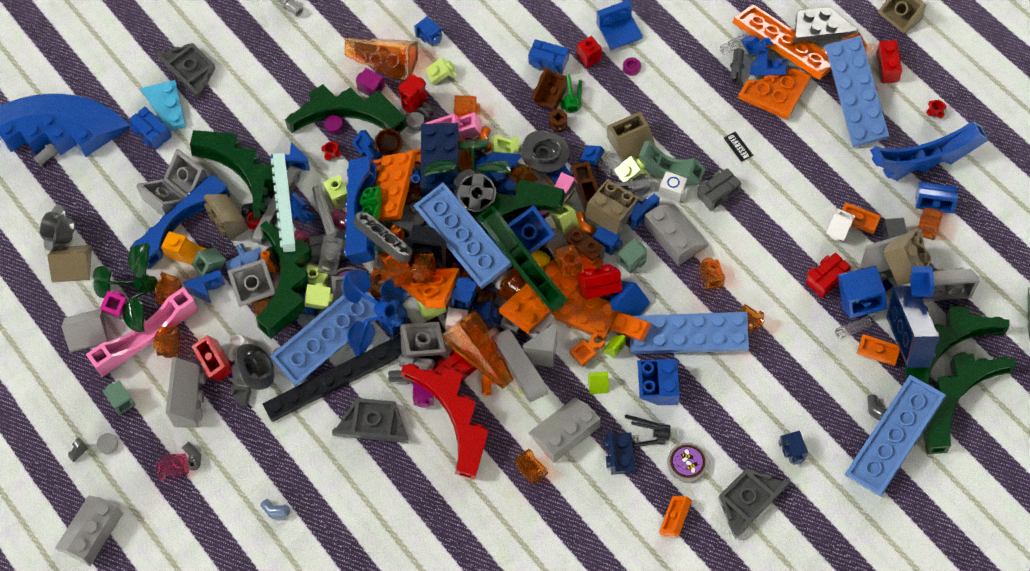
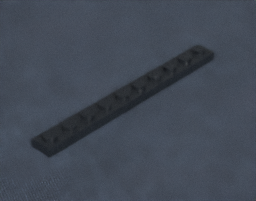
(336, 377)

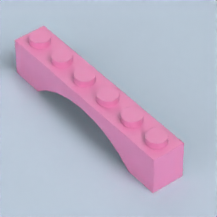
(113, 353)

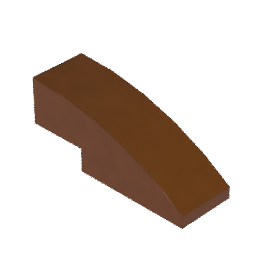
(586, 181)

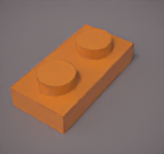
(863, 219)
(630, 327)
(878, 350)
(675, 516)

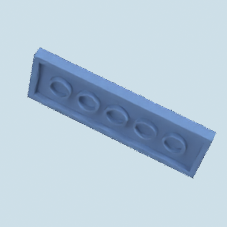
(857, 91)
(463, 235)
(693, 333)
(321, 338)
(895, 435)

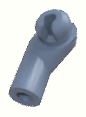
(275, 512)

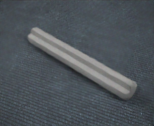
(324, 211)

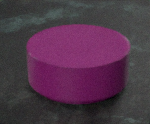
(631, 66)
(333, 124)

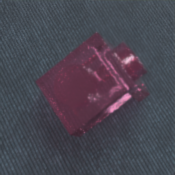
(172, 465)

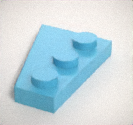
(166, 102)

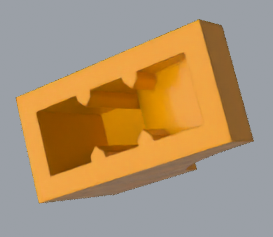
(180, 248)

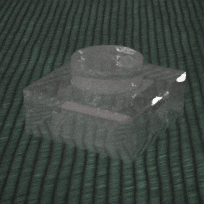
(609, 163)

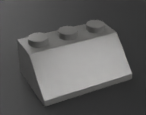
(674, 233)
(874, 256)
(953, 284)
(185, 393)
(565, 429)
(89, 529)

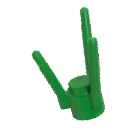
(571, 102)

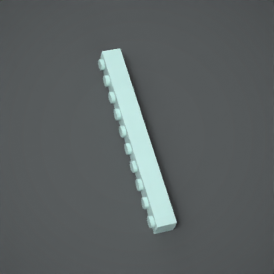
(283, 204)

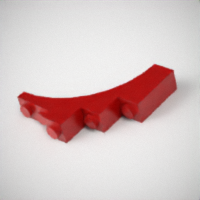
(444, 388)

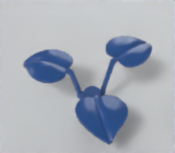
(354, 287)

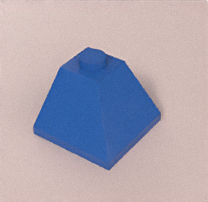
(532, 229)

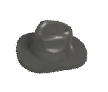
(544, 151)
(56, 228)
(253, 367)

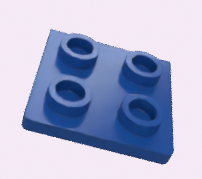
(618, 25)

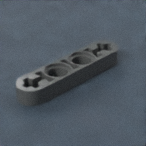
(367, 225)

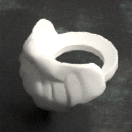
(237, 341)

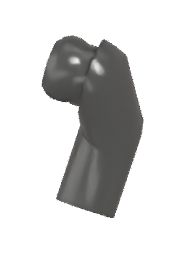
(873, 408)
(194, 458)

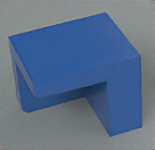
(922, 281)

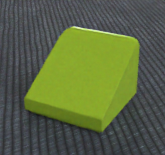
(615, 345)
(598, 382)

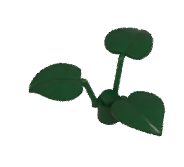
(441, 166)
(138, 261)

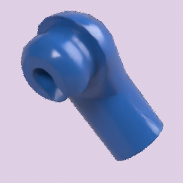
(416, 176)
(396, 320)

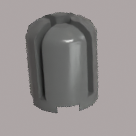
(477, 199)

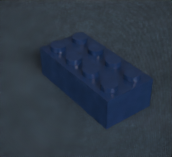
(438, 142)
(912, 327)

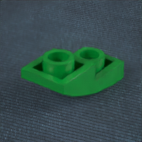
(372, 201)

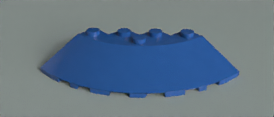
(58, 121)

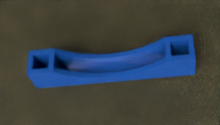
(361, 175)
(186, 208)

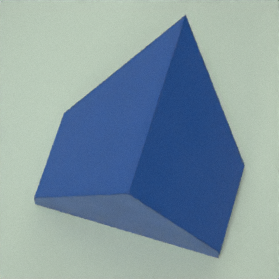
(630, 300)

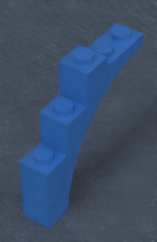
(948, 149)

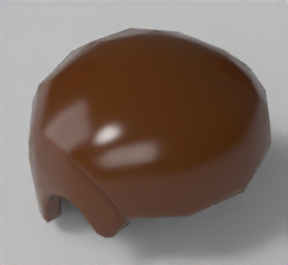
(388, 142)

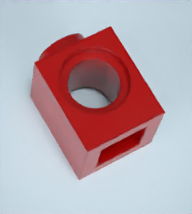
(589, 51)

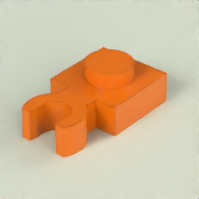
(585, 352)

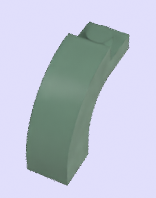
(658, 163)

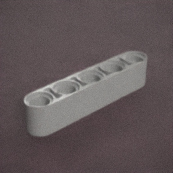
(520, 365)

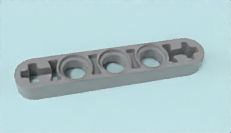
(270, 214)

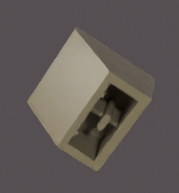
(629, 135)
(611, 206)
(224, 215)
(904, 253)

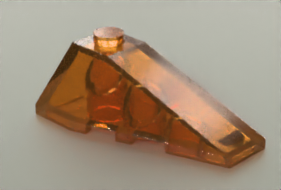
(388, 56)
(472, 342)

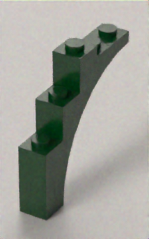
(323, 103)
(244, 162)
(526, 195)
(521, 259)
(287, 301)
(958, 328)
(965, 375)

